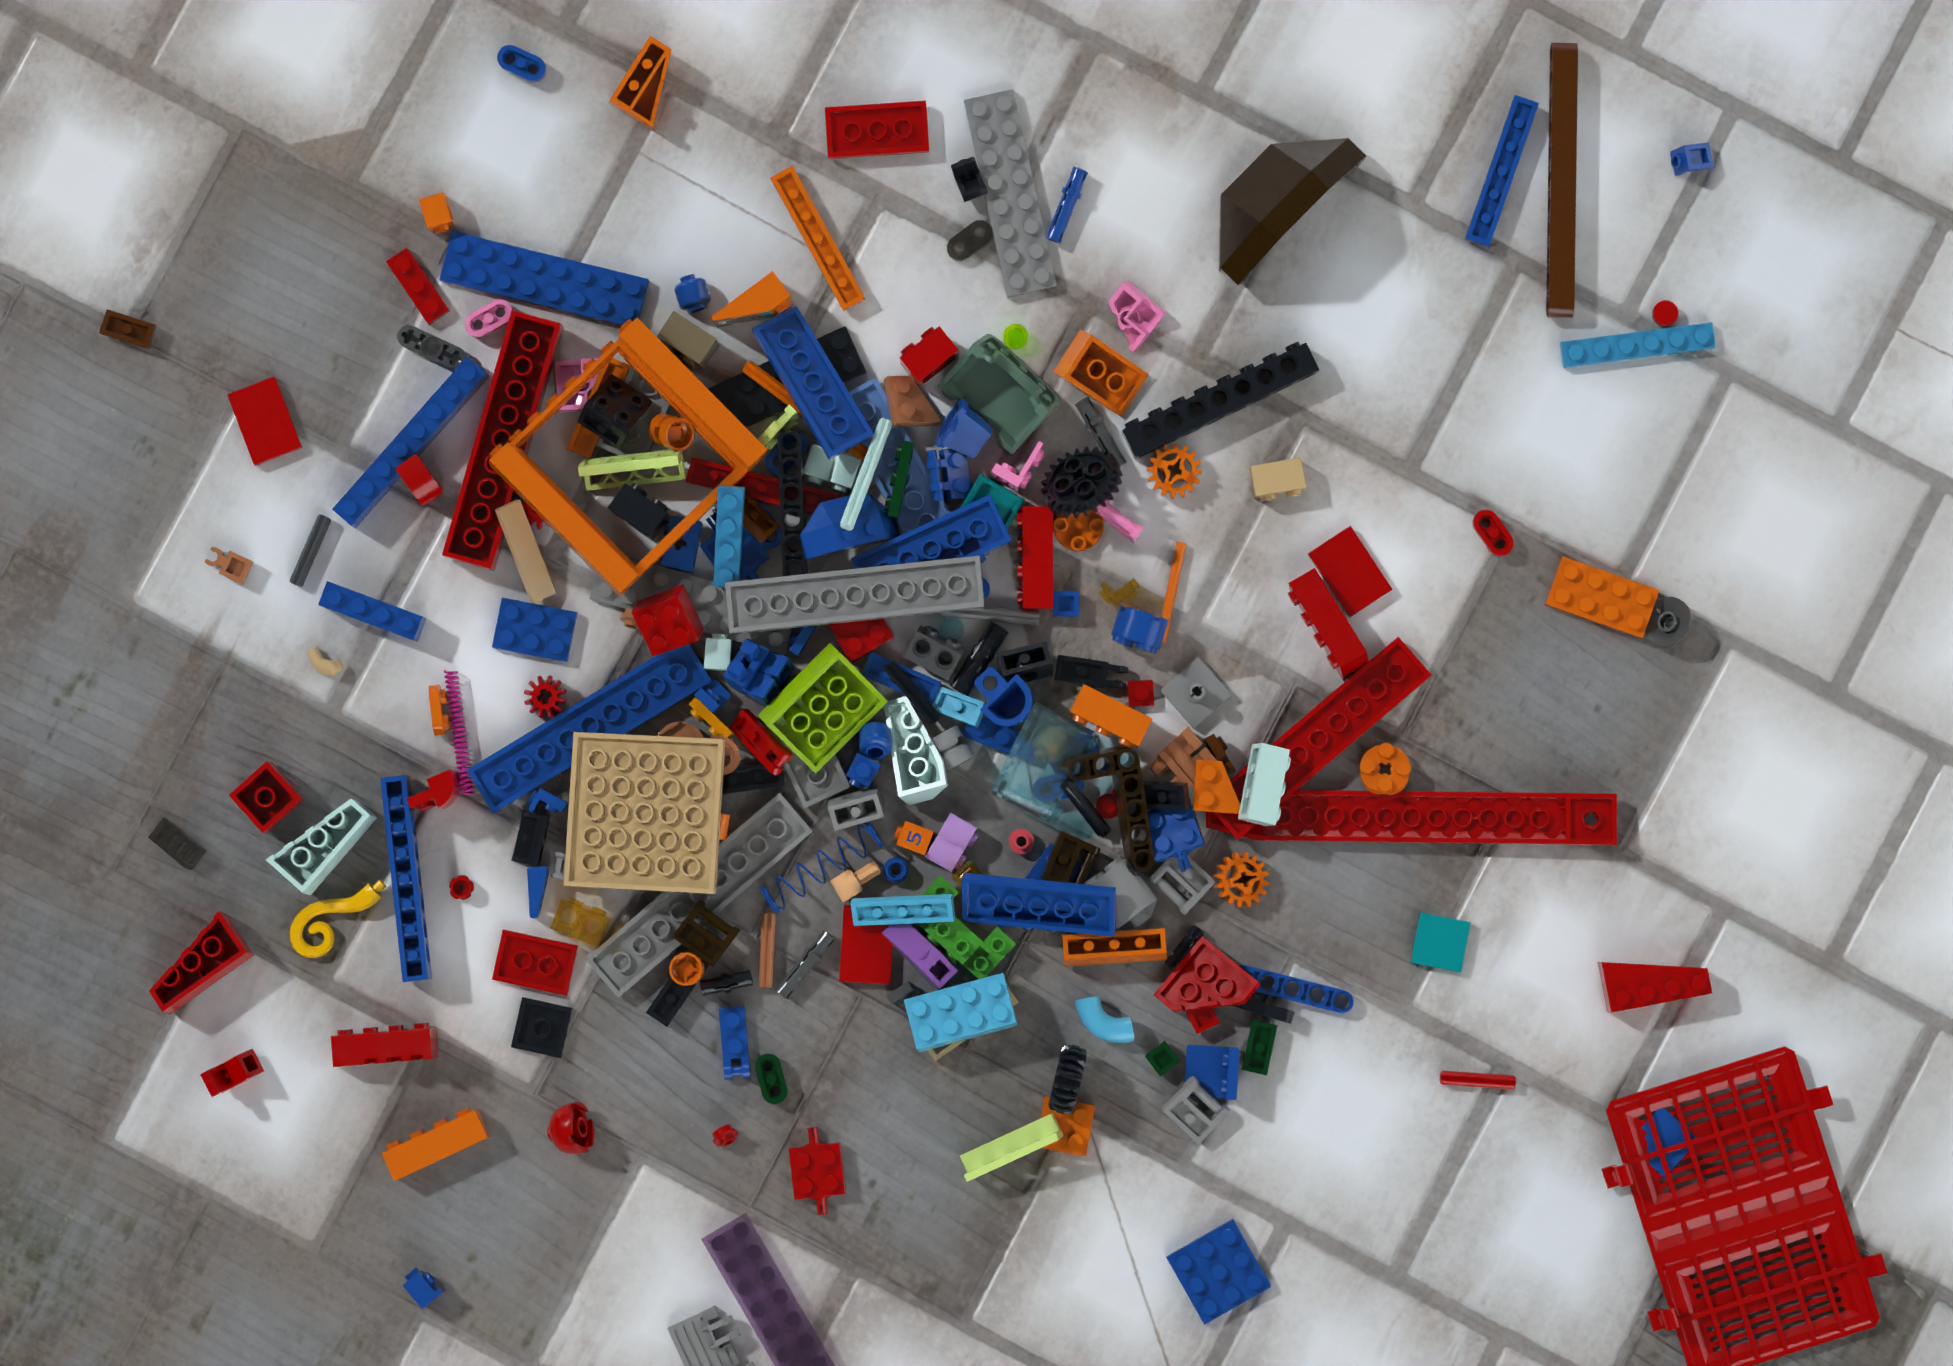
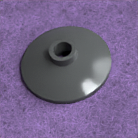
(1663, 613)

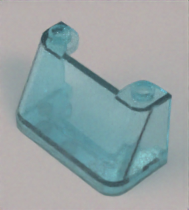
(1033, 767)

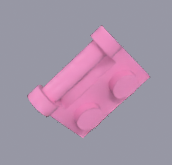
(1119, 522)

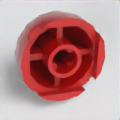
(570, 1129)

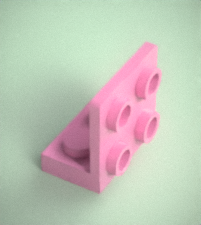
(1007, 474)

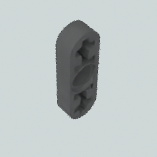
(429, 337)

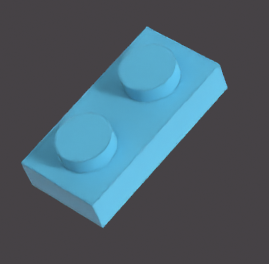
(958, 706)

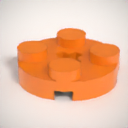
(1384, 755)

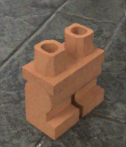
(1178, 758)

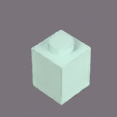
(718, 652)

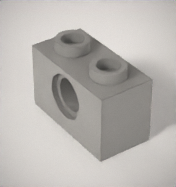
(855, 808)

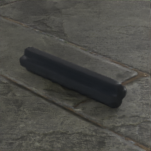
(912, 692)
(1085, 807)

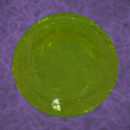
(1015, 336)

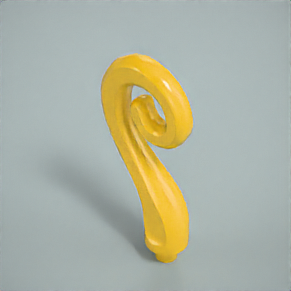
(359, 902)

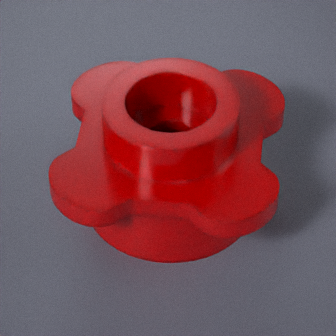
(724, 1135)

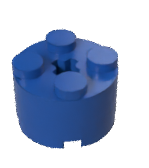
(1139, 628)

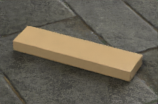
(525, 551)

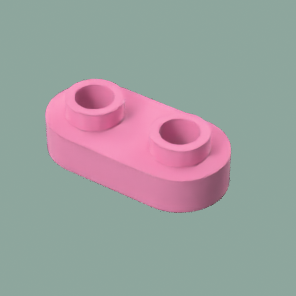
(488, 316)

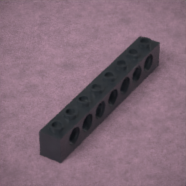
(1304, 367)

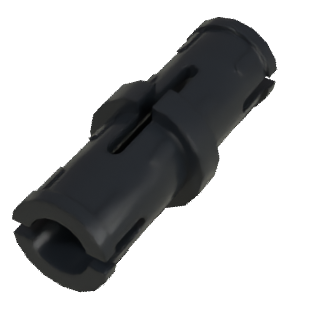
(726, 983)

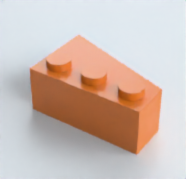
(642, 84)
(1110, 717)

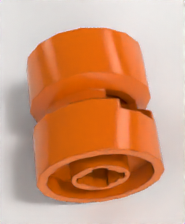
(671, 432)
(686, 968)

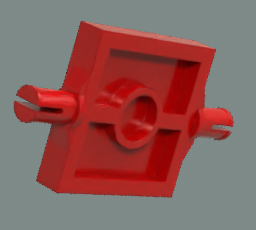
(817, 1170)

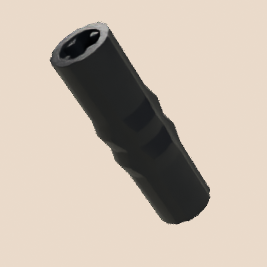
(979, 658)

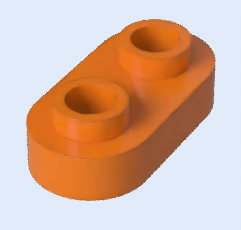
(439, 720)

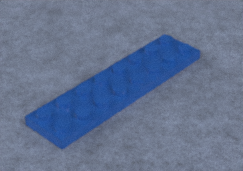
(543, 279)

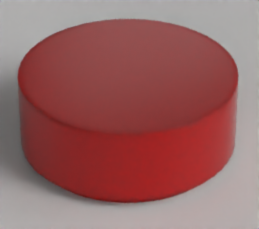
(1665, 313)

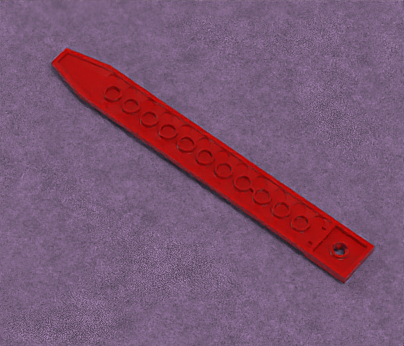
(1440, 818)

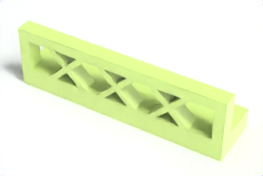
(632, 463)
(1011, 1146)

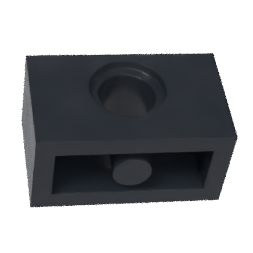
(1029, 662)

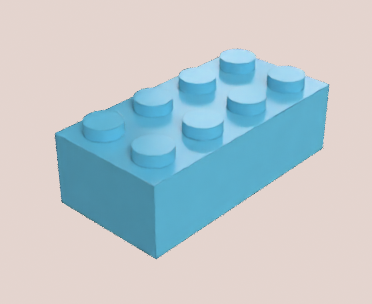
(961, 1012)

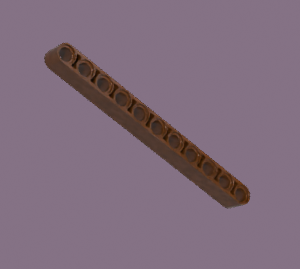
(1562, 180)

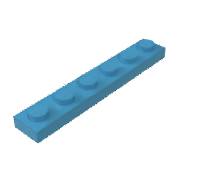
(1637, 345)

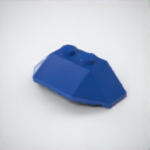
(825, 536)

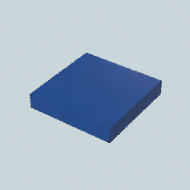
(1669, 1134)

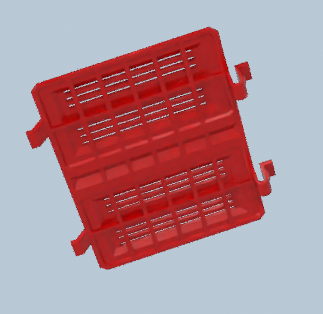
(1744, 1214)

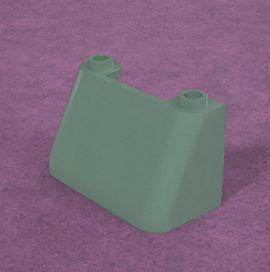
(1001, 391)

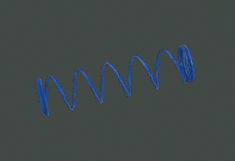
(770, 900)

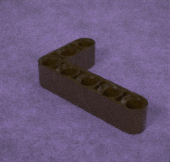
(1124, 798)

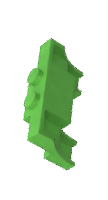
(962, 943)

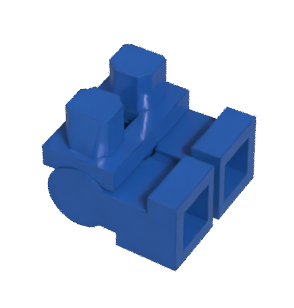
(758, 672)

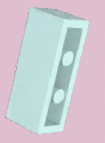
(1264, 784)

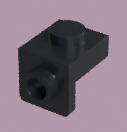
(968, 179)

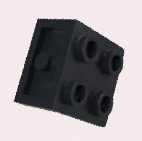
(614, 411)

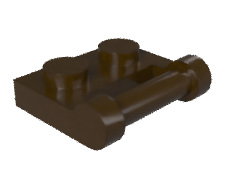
(1064, 856)
(701, 940)

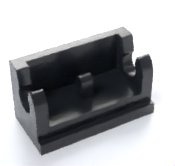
(531, 838)

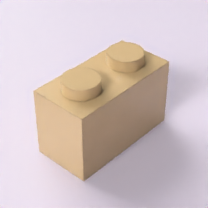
(1277, 478)

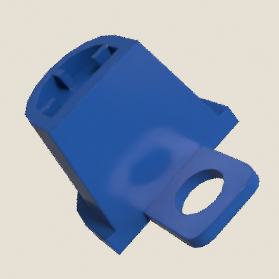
(963, 430)
(1008, 702)

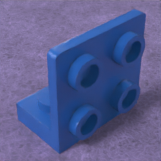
(1214, 1068)

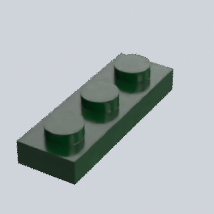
(899, 479)

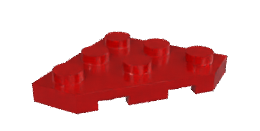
(1206, 981)

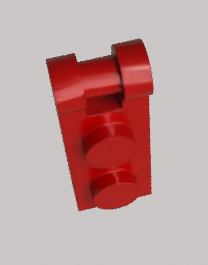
(760, 741)

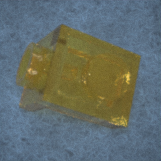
(1125, 593)

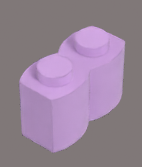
(952, 842)

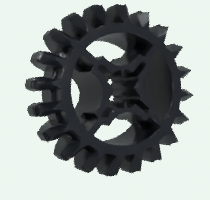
(1067, 1079)

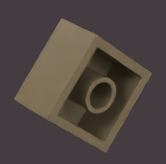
(688, 341)

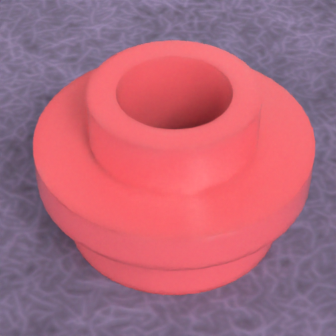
(1021, 833)

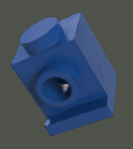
(422, 1287)

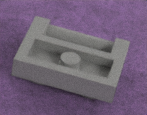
(1194, 881)
(1189, 1116)

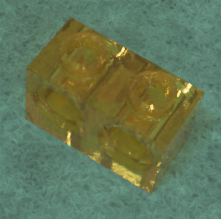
(578, 928)

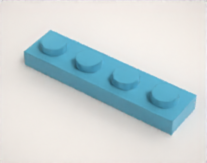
(903, 909)

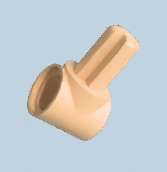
(850, 884)

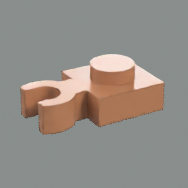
(233, 566)

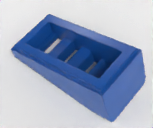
(536, 888)

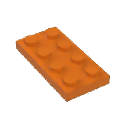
(1602, 597)

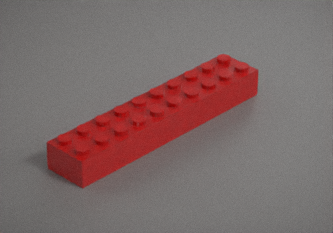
(512, 399)

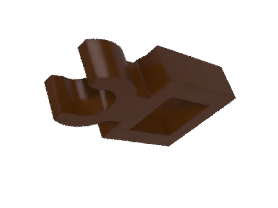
(1217, 748)

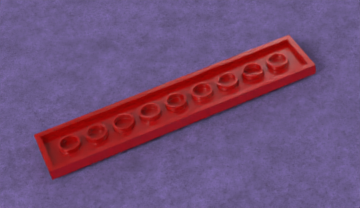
(1339, 721)

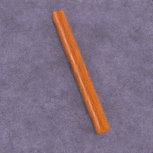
(779, 390)

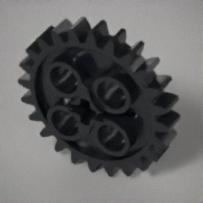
(1081, 482)

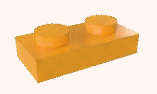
(702, 713)

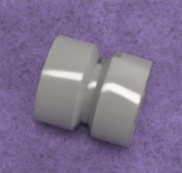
(952, 748)

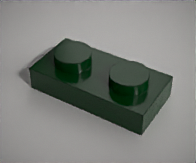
(1259, 1047)

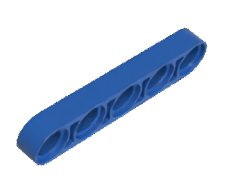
(1304, 990)

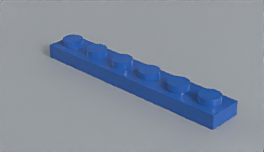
(1501, 171)

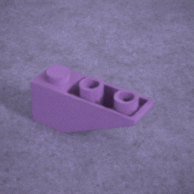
(920, 954)

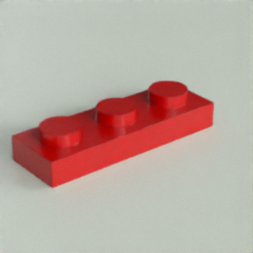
(417, 286)

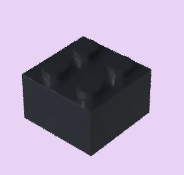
(638, 511)

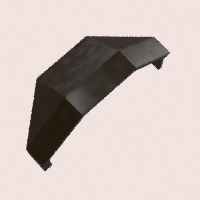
(1275, 196)

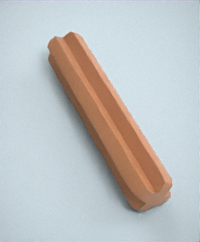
(767, 949)

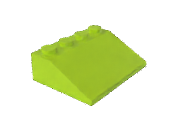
(822, 708)

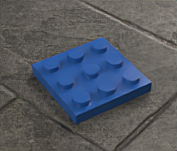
(1218, 1271)

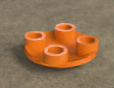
(1079, 532)

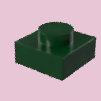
(1162, 1058)

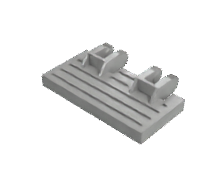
(698, 1342)

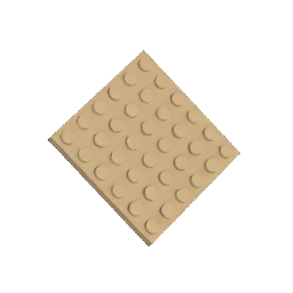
(644, 812)

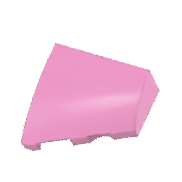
(1135, 313)
(563, 372)

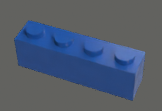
(372, 611)

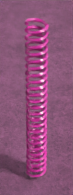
(451, 692)

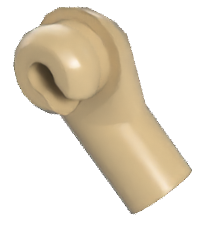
(323, 665)

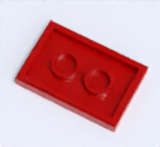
(264, 421)
(1349, 571)
(864, 952)
(535, 962)

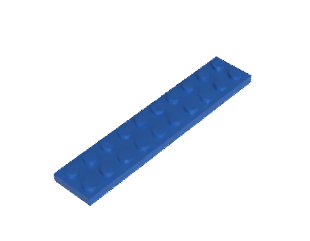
(610, 710)

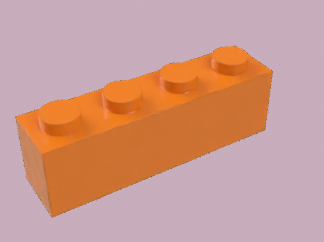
(1122, 948)
(435, 1144)

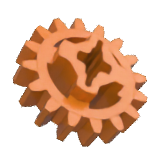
(1185, 475)
(1243, 889)

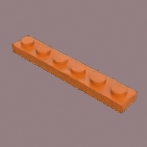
(817, 238)

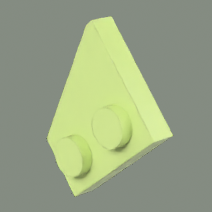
(784, 423)

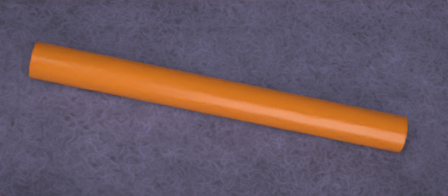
(1173, 584)

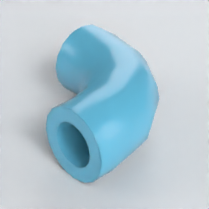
(1103, 1025)

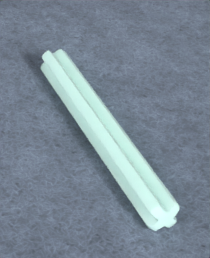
(866, 474)

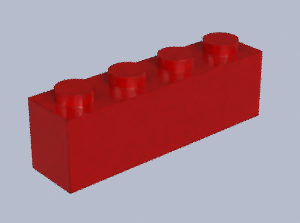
(1037, 558)

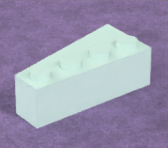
(322, 846)

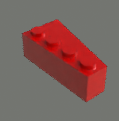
(1329, 624)
(202, 964)
(1642, 985)
(384, 1046)

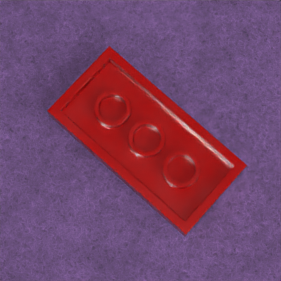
(877, 129)

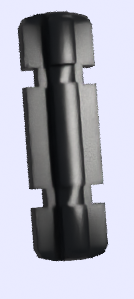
(1184, 947)

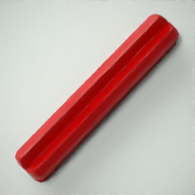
(1477, 1080)

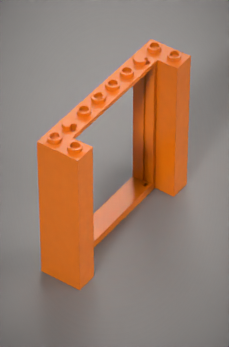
(685, 395)

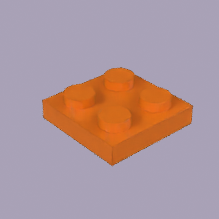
(1074, 1126)

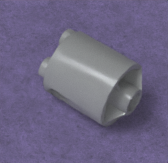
(1133, 896)

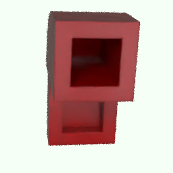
(419, 480)
(232, 1073)

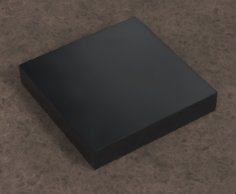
(541, 1027)

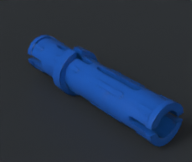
(1066, 205)

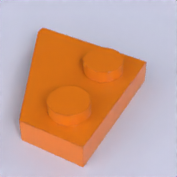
(1213, 789)

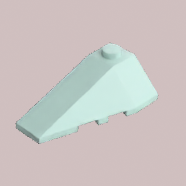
(915, 759)

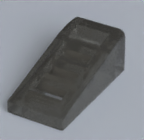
(191, 852)

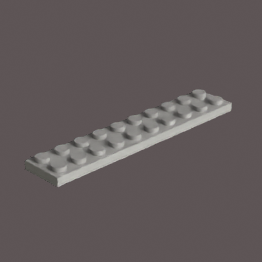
(855, 595)
(741, 861)

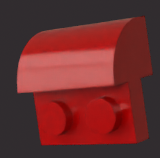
(443, 790)

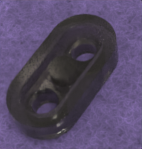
(971, 242)

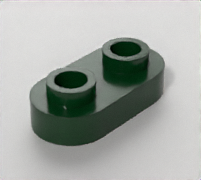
(771, 1078)

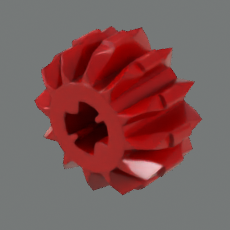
(538, 692)

